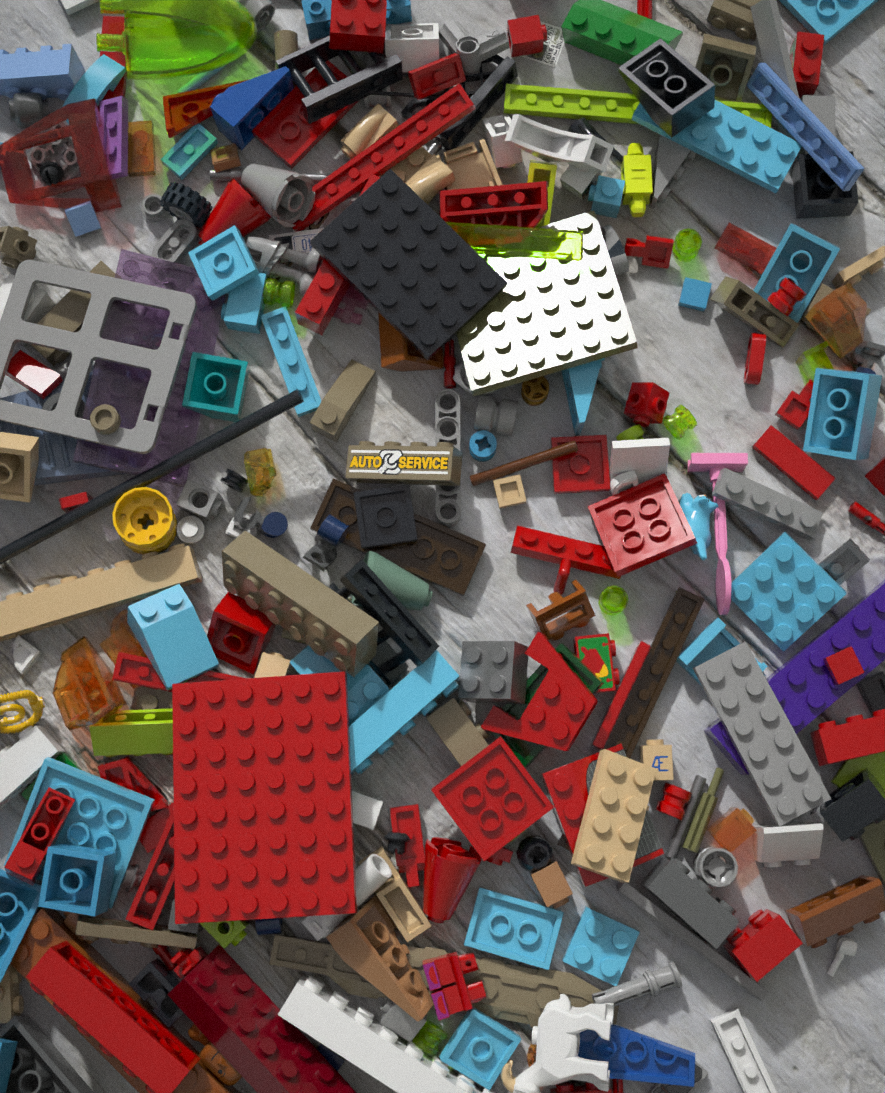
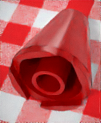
(234, 208)
(446, 876)

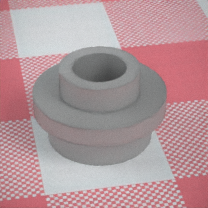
(150, 201)

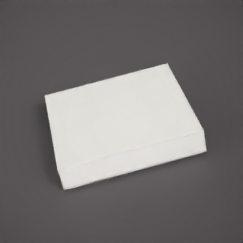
(644, 456)

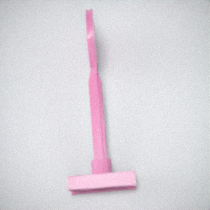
(713, 464)

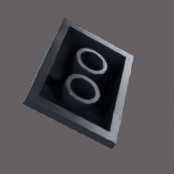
(668, 87)

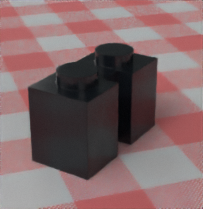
(157, 982)

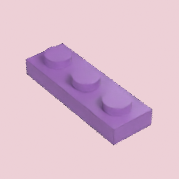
(115, 134)

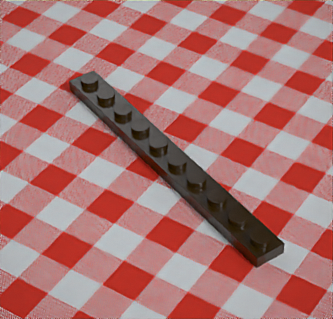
(653, 674)

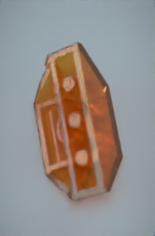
(85, 687)

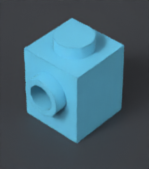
(606, 196)

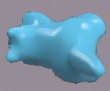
(698, 516)

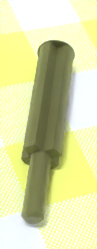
(702, 815)

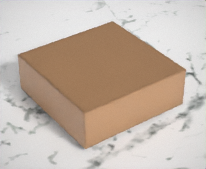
(225, 157)

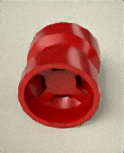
(786, 296)
(673, 801)

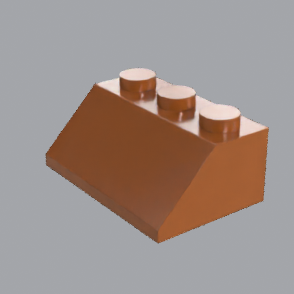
(400, 355)
(837, 910)

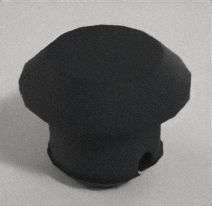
(51, 173)
(397, 841)

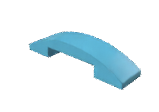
(96, 81)

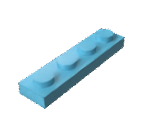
(291, 359)

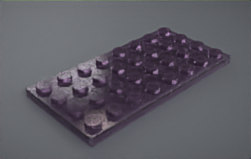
(126, 385)

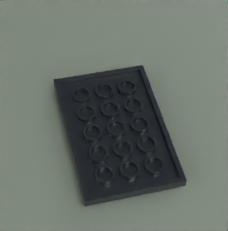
(408, 264)

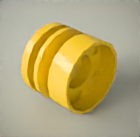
(134, 510)

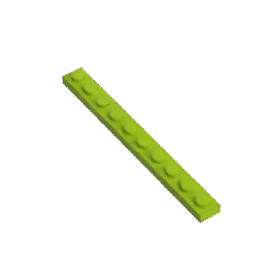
(595, 104)

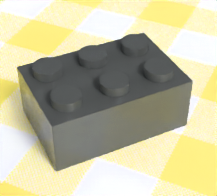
(691, 901)

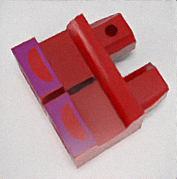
(448, 984)

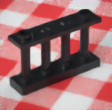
(343, 92)
(392, 617)

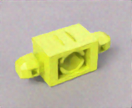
(637, 174)

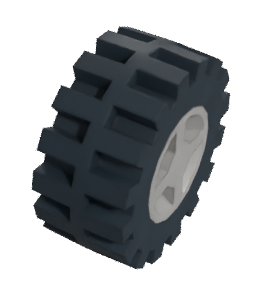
(186, 204)

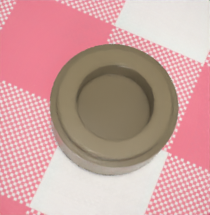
(105, 419)

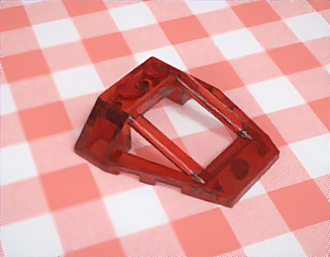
(90, 154)

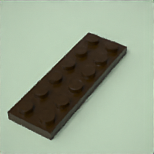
(437, 556)

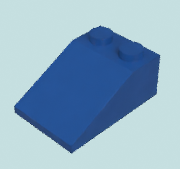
(248, 103)

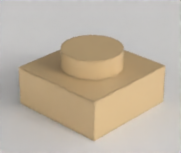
(509, 491)

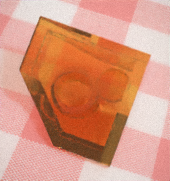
(840, 319)

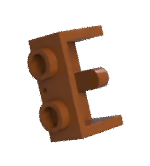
(576, 618)

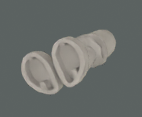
(275, 251)

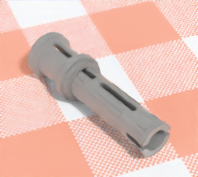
(650, 983)

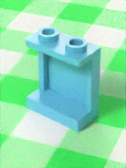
(707, 645)

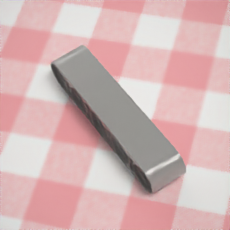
(443, 419)

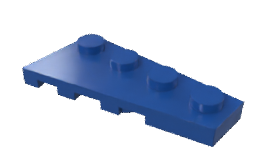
(639, 1057)

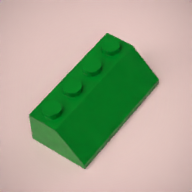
(613, 31)

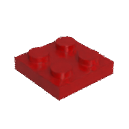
(584, 469)

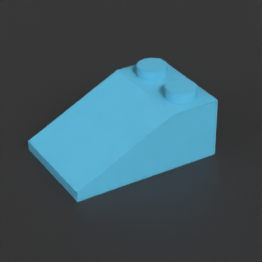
(802, 260)
(579, 388)
(172, 636)
(363, 689)

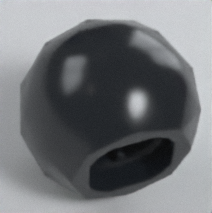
(534, 853)

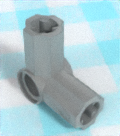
(470, 48)

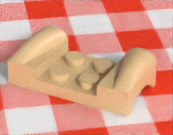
(419, 170)

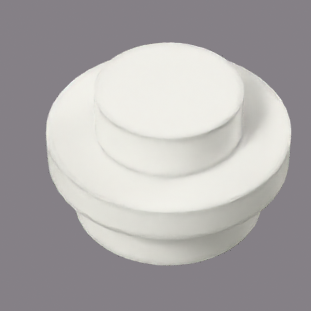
(190, 529)

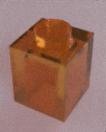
(732, 828)

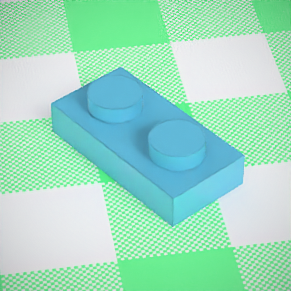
(189, 151)

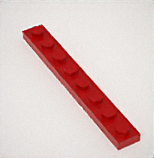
(387, 152)

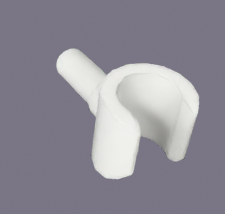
(843, 947)

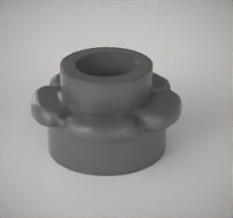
(132, 878)

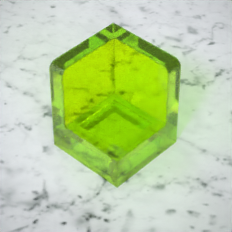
(814, 359)

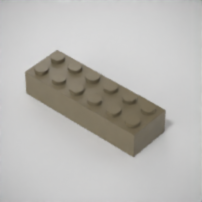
(299, 603)

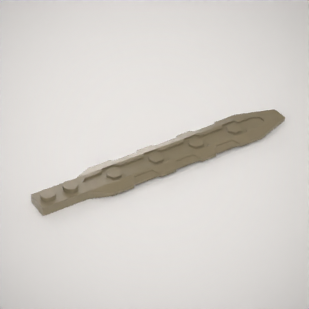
(510, 990)

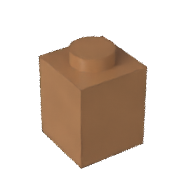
(552, 885)

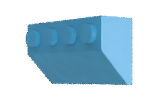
(17, 910)

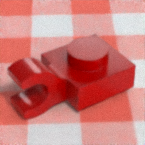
(654, 252)
(796, 406)
(188, 960)

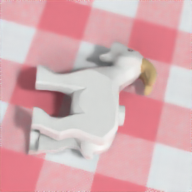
(558, 1048)

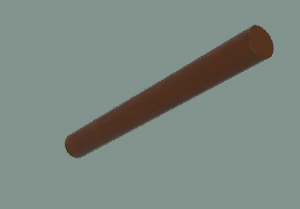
(524, 463)

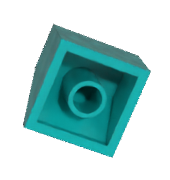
(216, 386)

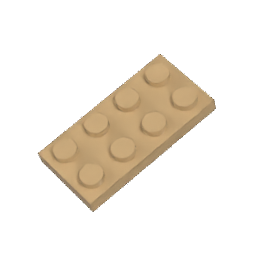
(613, 816)

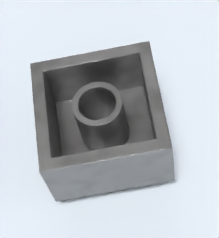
(493, 672)

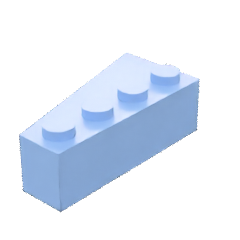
(45, 71)

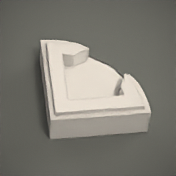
(24, 654)

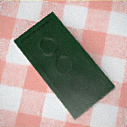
(529, 751)

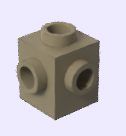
(16, 246)

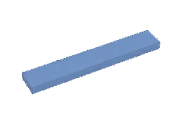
(805, 127)

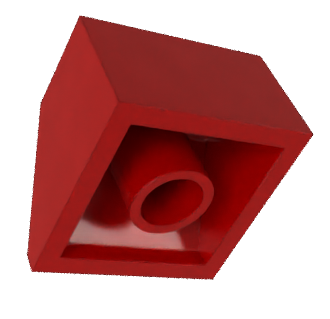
(239, 633)

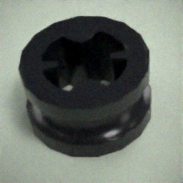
(234, 480)

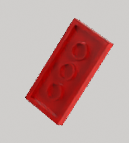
(286, 129)

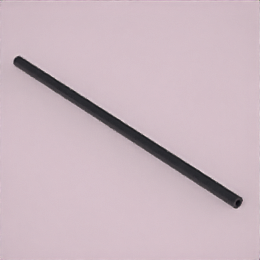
(151, 475)

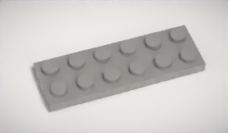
(761, 734)

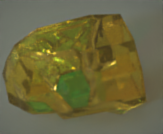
(259, 470)

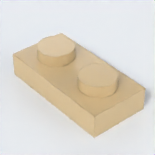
(852, 274)

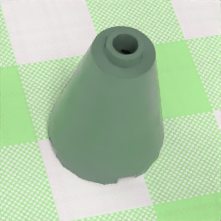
(405, 586)

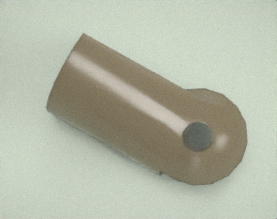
(285, 43)

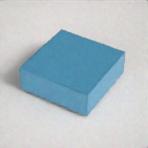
(694, 294)

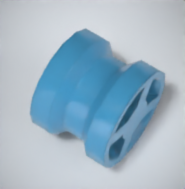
(481, 451)

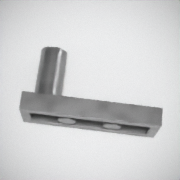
(844, 561)

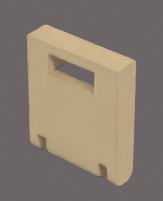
(470, 167)

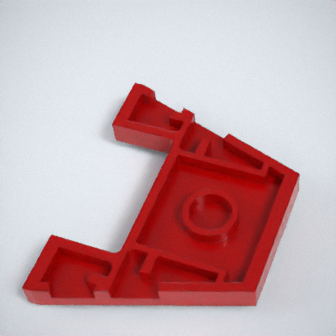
(557, 707)

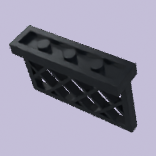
(482, 98)

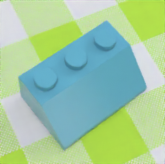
(842, 413)

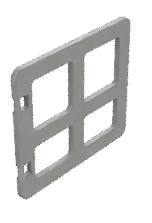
(89, 346)

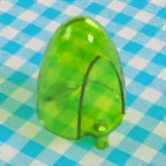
(178, 36)

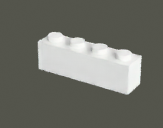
(24, 760)

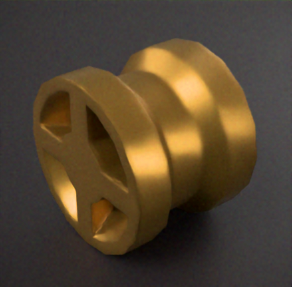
(536, 385)

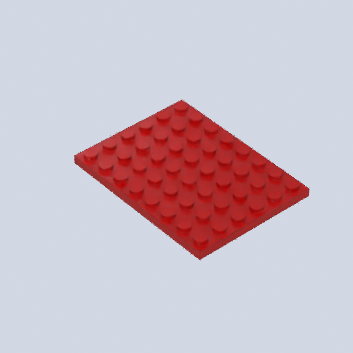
(262, 798)

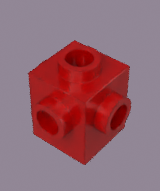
(646, 403)

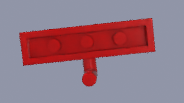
(563, 551)

